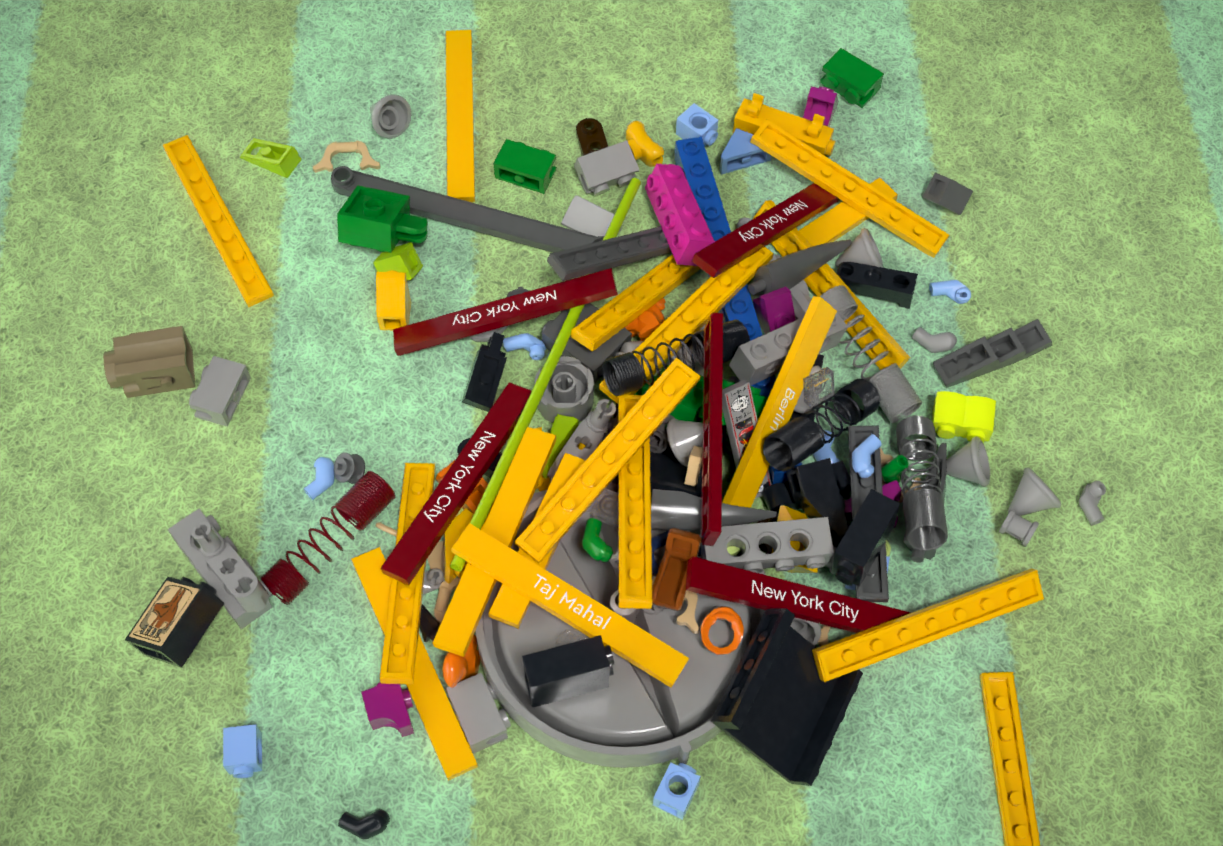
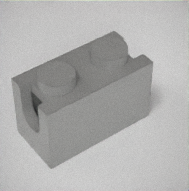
(606, 168)
(219, 390)
(478, 713)

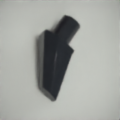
(428, 625)

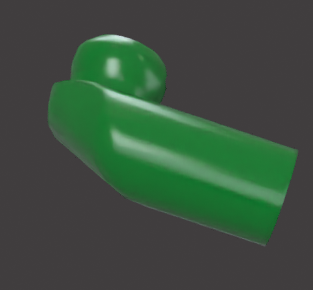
(893, 469)
(593, 543)

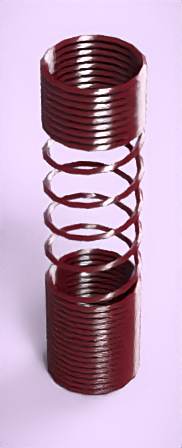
(362, 503)

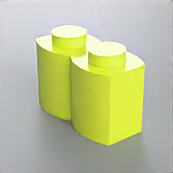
(963, 416)

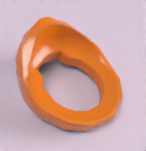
(722, 613)

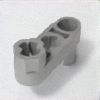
(588, 432)
(222, 557)

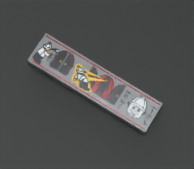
(741, 421)

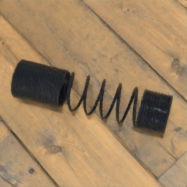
(625, 374)
(802, 435)

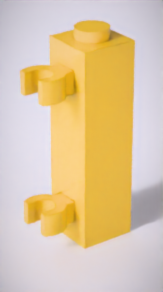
(813, 133)

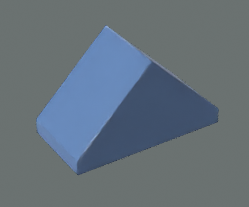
(741, 153)

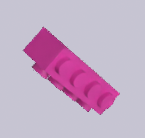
(678, 212)

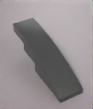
(992, 353)

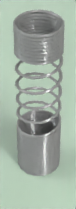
(893, 387)

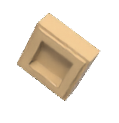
(694, 466)

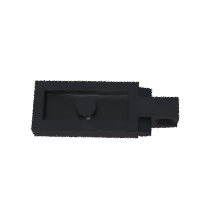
(486, 374)

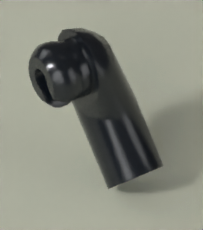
(367, 826)

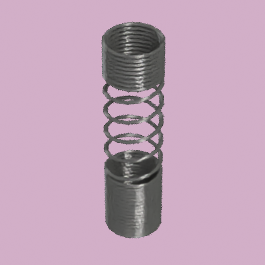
(922, 507)

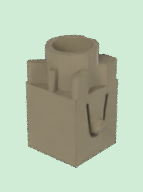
(150, 362)

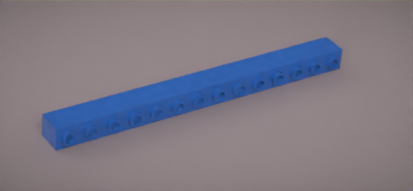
(695, 164)

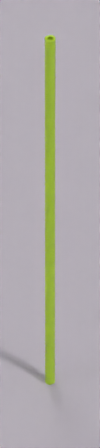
(541, 384)

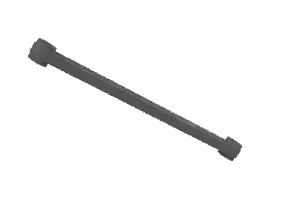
(468, 214)

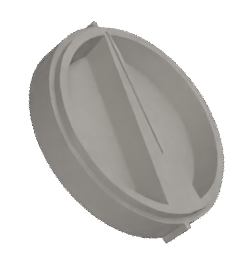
(637, 716)

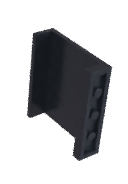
(780, 704)

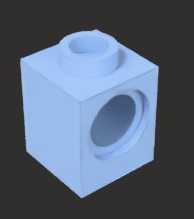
(697, 123)
(242, 750)
(670, 802)

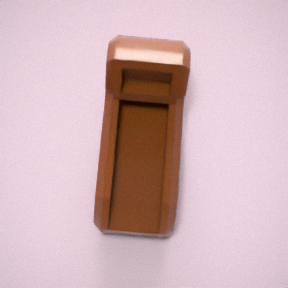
(670, 582)

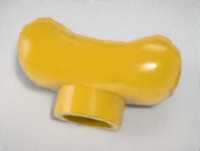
(642, 145)

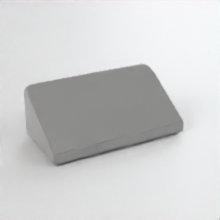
(587, 218)

